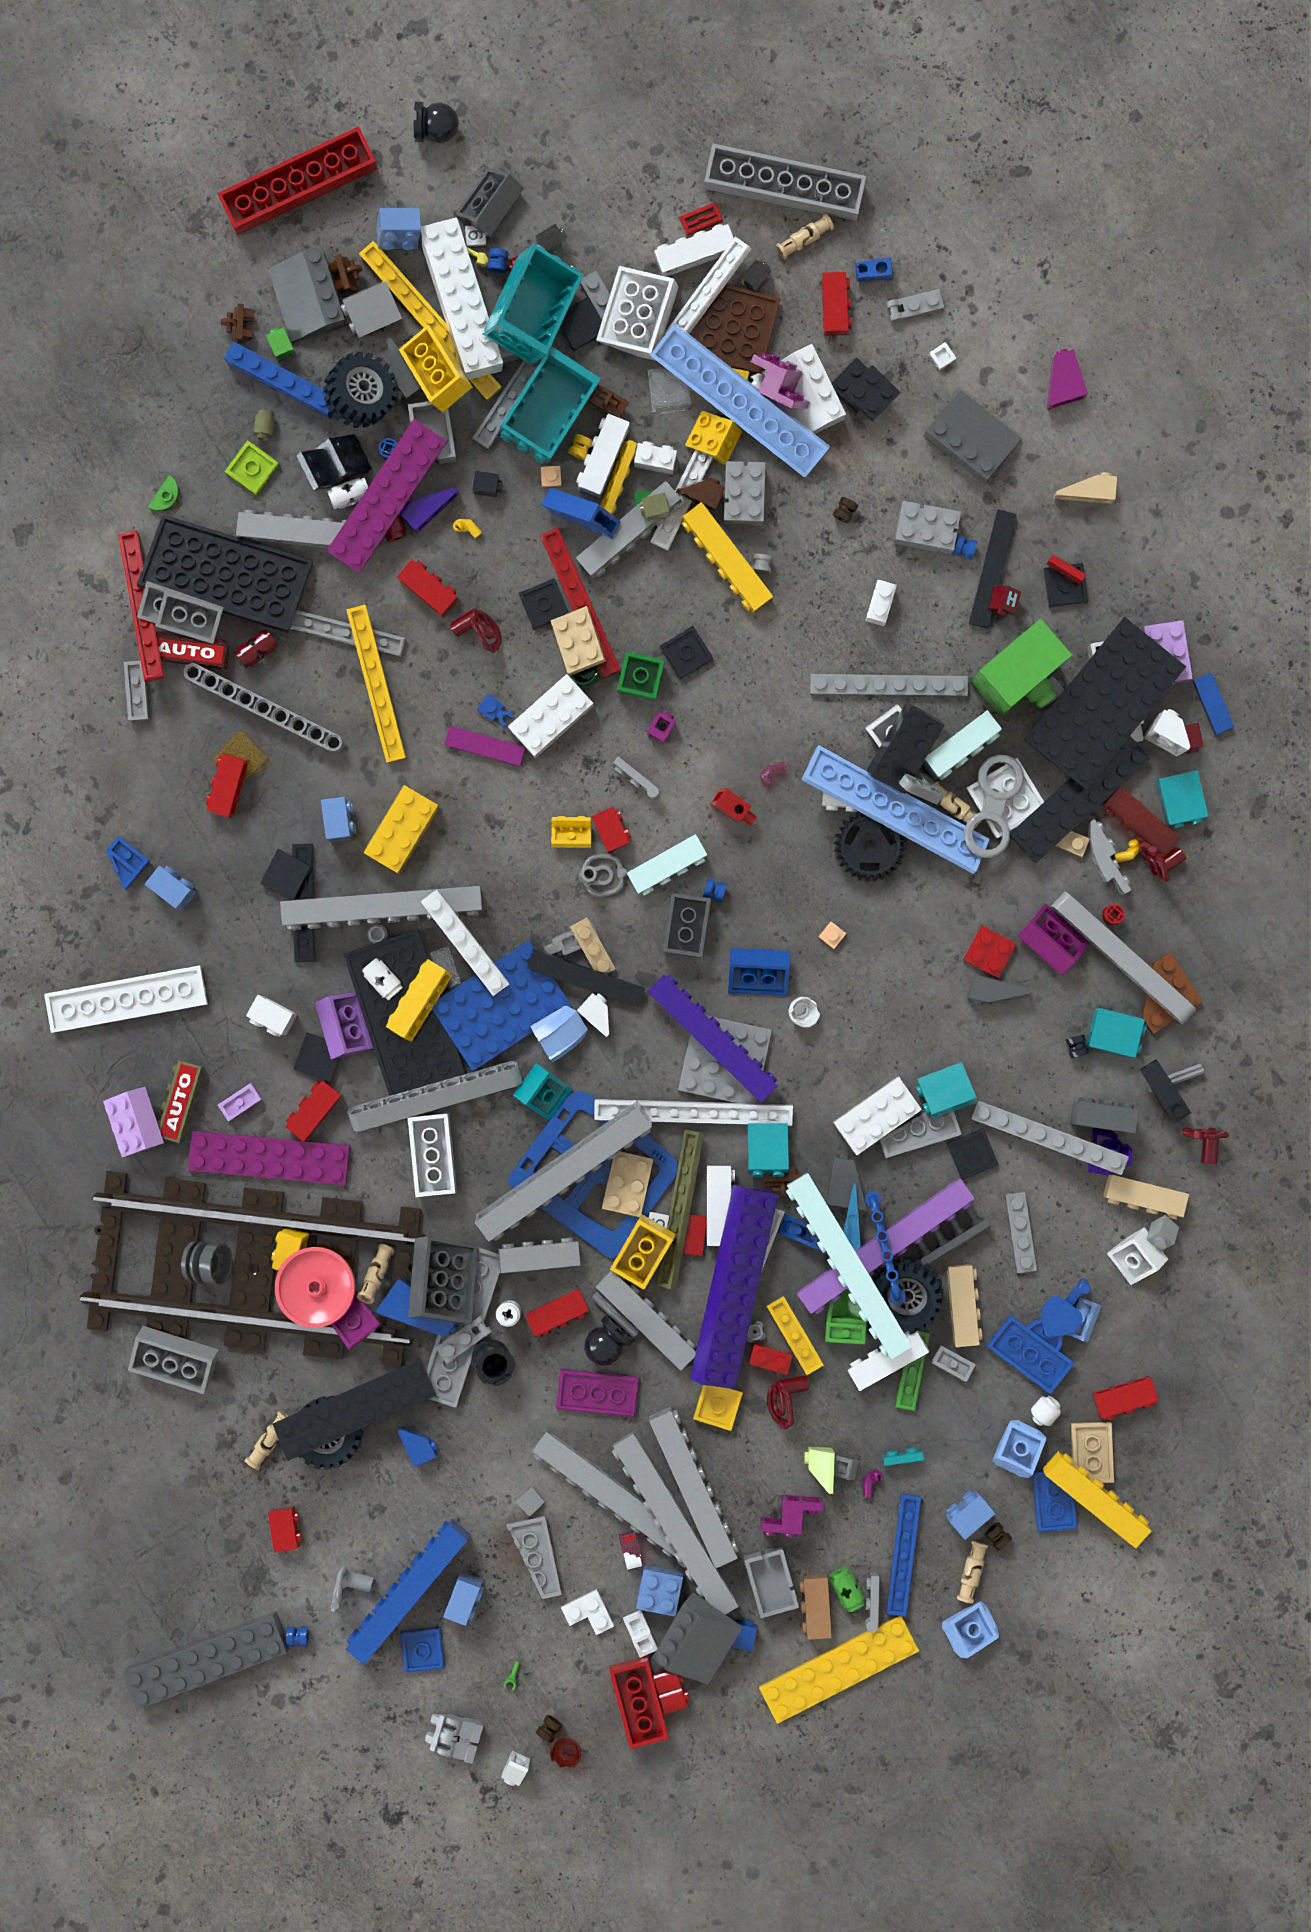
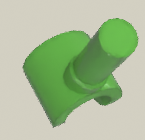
(512, 1678)

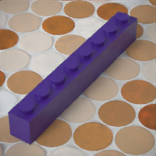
(712, 1038)

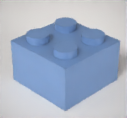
(398, 228)
(338, 819)
(171, 888)
(969, 1513)
(659, 1590)
(465, 1594)

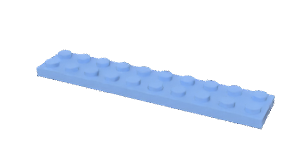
(739, 400)
(892, 808)

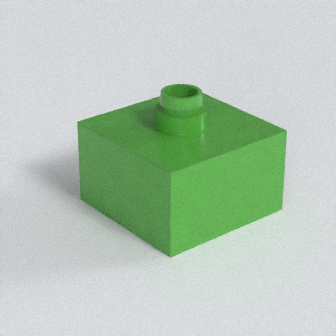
(1023, 670)

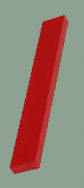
(576, 593)
(144, 629)

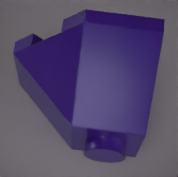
(1108, 1140)

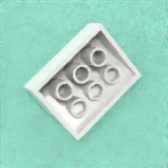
(637, 311)
(814, 383)

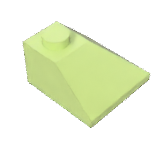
(821, 1465)

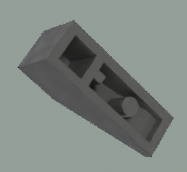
(407, 384)
(990, 990)

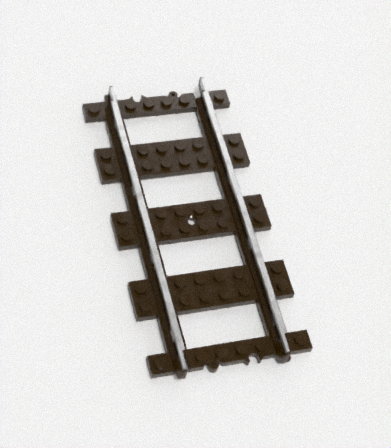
(259, 1222)

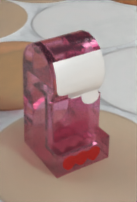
(631, 1550)

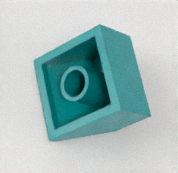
(542, 1092)

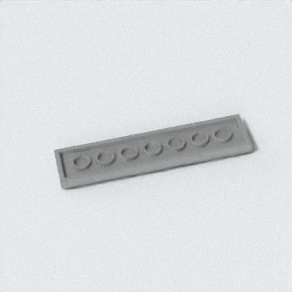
(450, 1377)

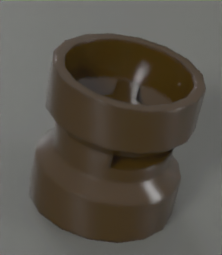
(845, 510)
(998, 1536)
(549, 1728)

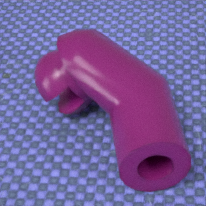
(869, 1480)

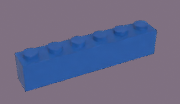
(278, 378)

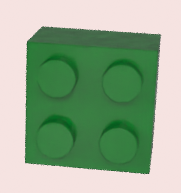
(640, 676)

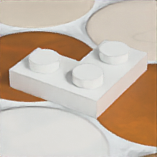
(589, 1606)

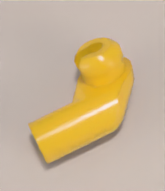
(467, 525)
(1130, 853)

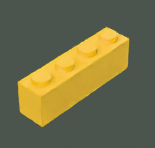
(419, 1000)

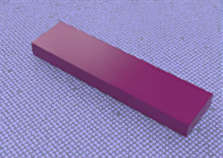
(485, 746)

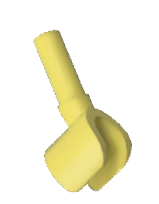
(482, 259)

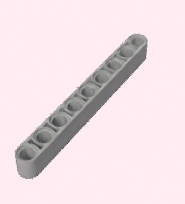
(254, 707)
(1123, 958)
(435, 1096)

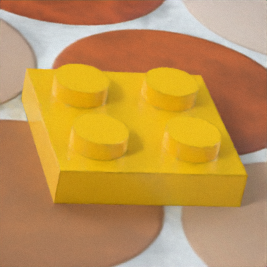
(718, 1406)

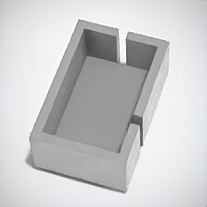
(439, 423)
(745, 493)
(927, 527)
(771, 1581)

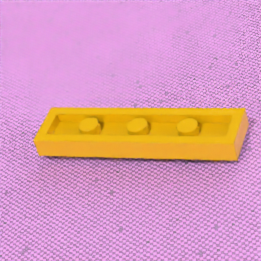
(619, 472)
(795, 1335)

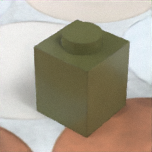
(655, 507)

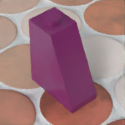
(1065, 381)

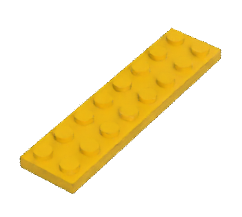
(838, 1669)

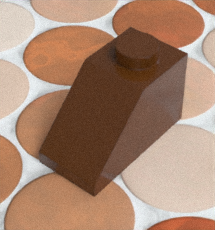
(705, 491)

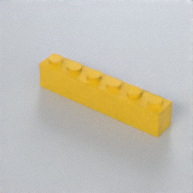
(727, 557)
(1097, 1499)

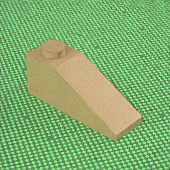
(1094, 489)

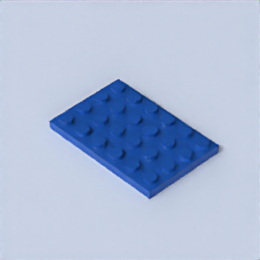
(490, 1024)

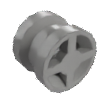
(762, 563)

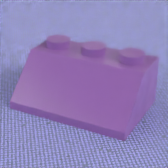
(343, 1025)

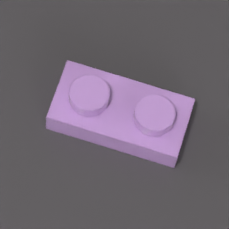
(239, 1102)

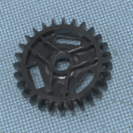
(855, 853)

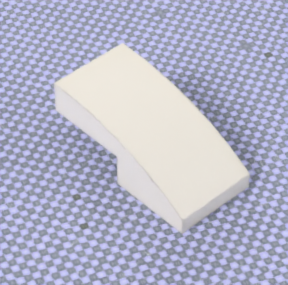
(640, 1633)

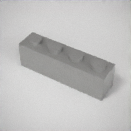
(538, 1256)

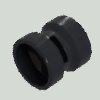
(1077, 1046)

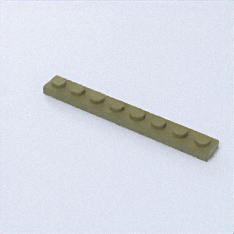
(680, 1207)

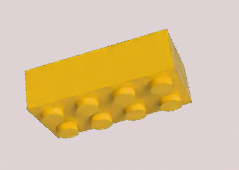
(435, 368)
(401, 829)

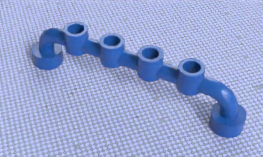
(873, 1201)

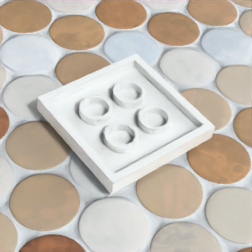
(1015, 809)

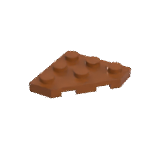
(1170, 971)

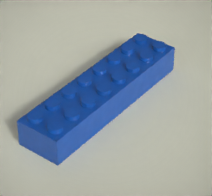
(406, 1593)

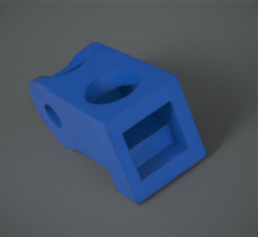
(874, 270)

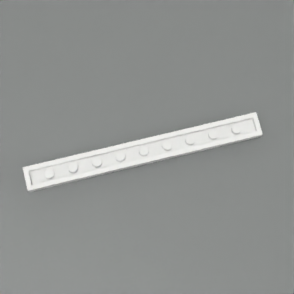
(699, 1111)

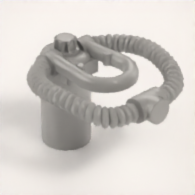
(588, 875)
(352, 1580)

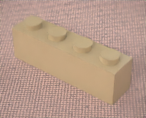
(1145, 1195)
(963, 1305)

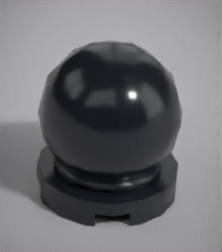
(435, 122)
(606, 1343)
(492, 1362)

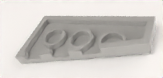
(920, 1133)
(536, 1549)

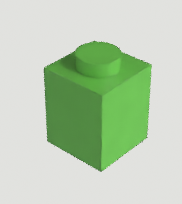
(280, 344)

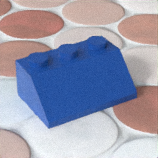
(759, 971)

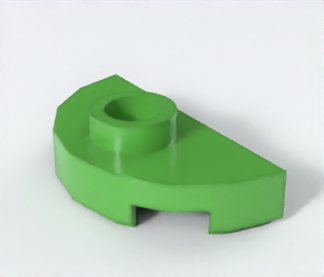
(166, 496)

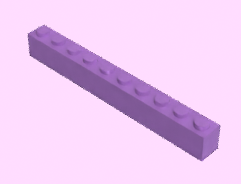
(901, 1234)

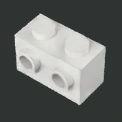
(655, 458)

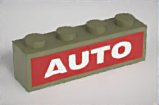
(180, 1100)

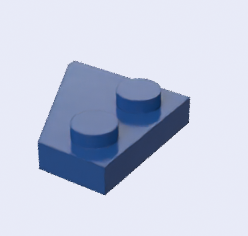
(126, 861)

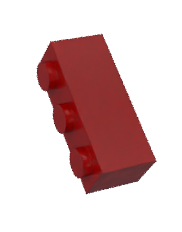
(835, 303)
(428, 587)
(227, 784)
(313, 1110)
(557, 1313)
(1125, 1398)

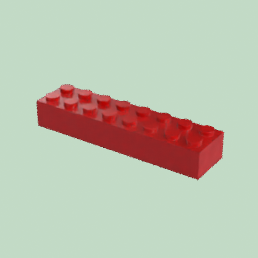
(297, 180)

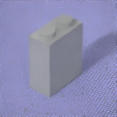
(371, 309)

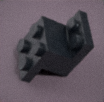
(865, 389)
(334, 462)

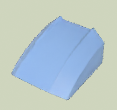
(560, 1032)
(1019, 1449)
(970, 1629)

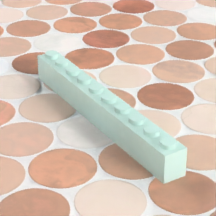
(849, 1266)

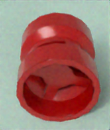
(1109, 914)

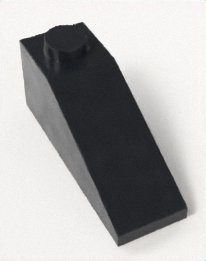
(1165, 1091)

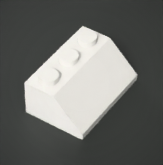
(1168, 733)

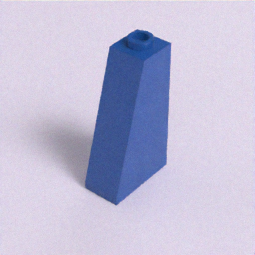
(581, 512)
(397, 1307)

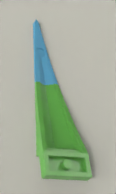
(843, 1319)

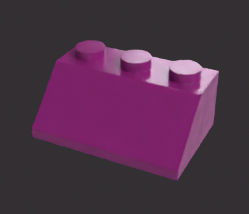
(1053, 939)

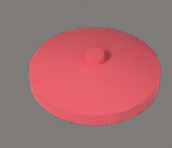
(315, 1287)

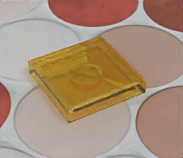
(244, 748)

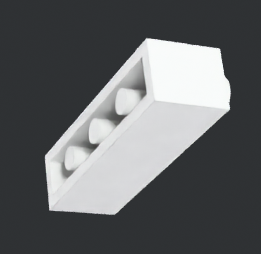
(693, 251)
(604, 455)
(718, 1199)
(878, 1366)

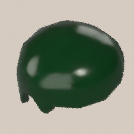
(587, 677)

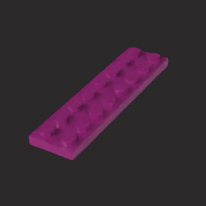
(387, 495)
(269, 1157)

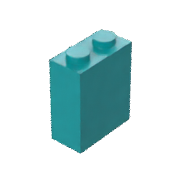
(1182, 799)
(1116, 1033)
(946, 1091)
(768, 1149)

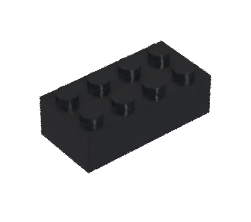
(905, 746)

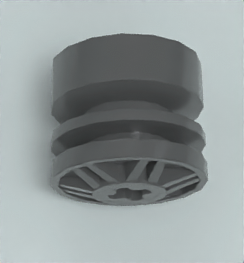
(206, 1263)

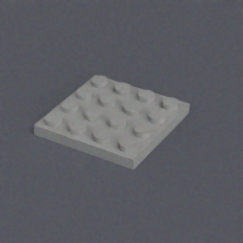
(709, 1078)

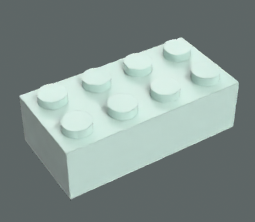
(964, 743)

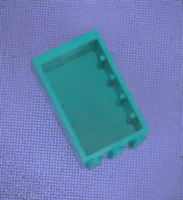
(533, 304)
(548, 406)

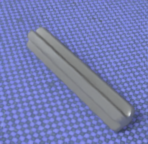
(1183, 1075)
(612, 1311)

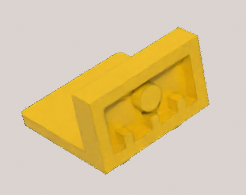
(714, 436)

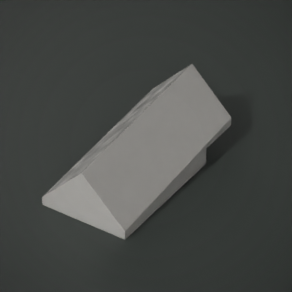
(179, 612)

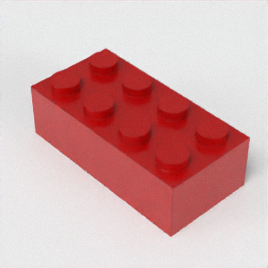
(639, 1702)

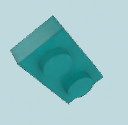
(911, 1455)

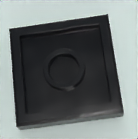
(581, 323)
(1062, 590)
(543, 603)
(686, 652)
(286, 875)
(315, 1058)
(972, 1154)

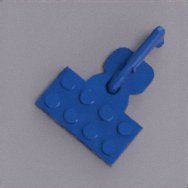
(1037, 1352)

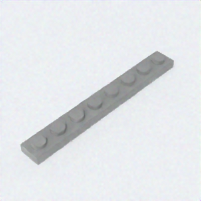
(888, 685)
(1050, 1138)

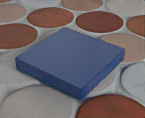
(422, 1649)

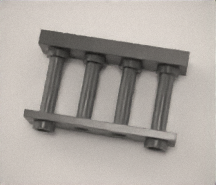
(961, 1235)

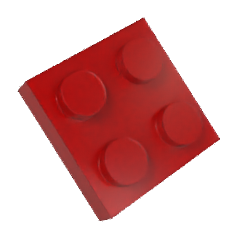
(989, 951)

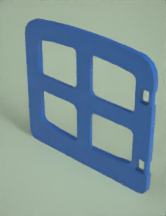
(567, 1209)

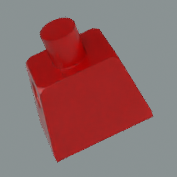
(725, 803)

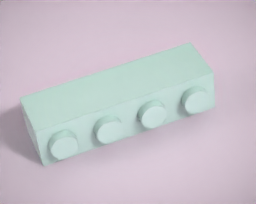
(667, 864)

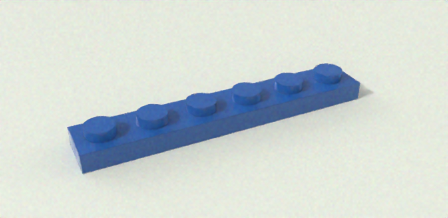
(903, 1554)

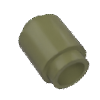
(264, 424)

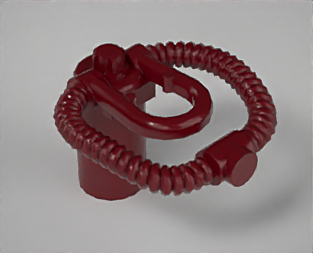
(472, 620)
(1164, 864)
(1210, 1142)
(785, 1388)

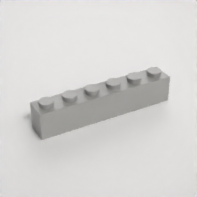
(287, 529)
(631, 529)
(647, 1320)

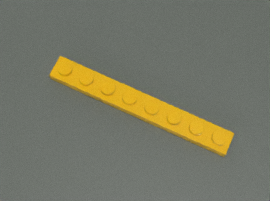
(376, 683)

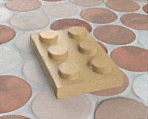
(578, 641)
(627, 1184)
(1093, 1449)

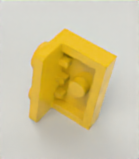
(571, 832)

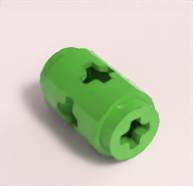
(842, 1579)

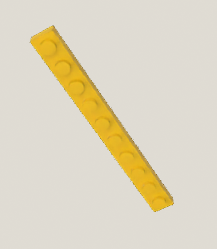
(419, 308)

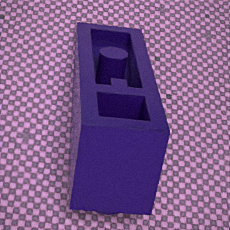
(424, 509)

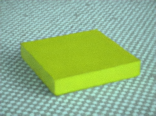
(252, 468)

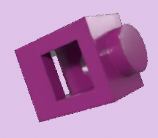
(655, 732)

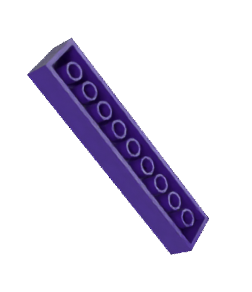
(734, 1287)

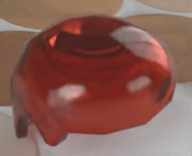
(566, 1752)

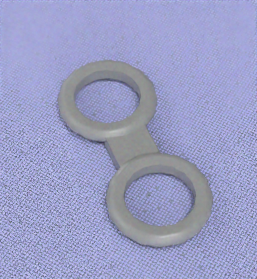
(994, 806)

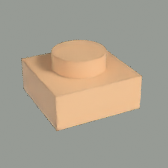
(551, 476)
(832, 935)

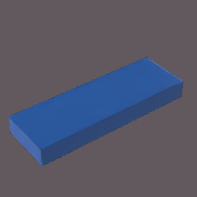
(1213, 703)

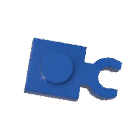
(493, 708)

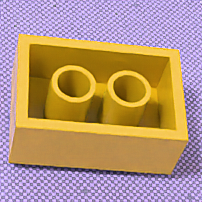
(642, 1251)

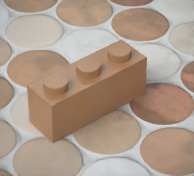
(816, 1606)

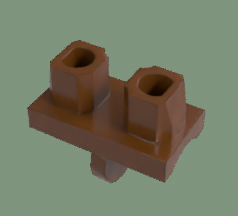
(348, 273)
(239, 332)
(608, 401)
(779, 1184)

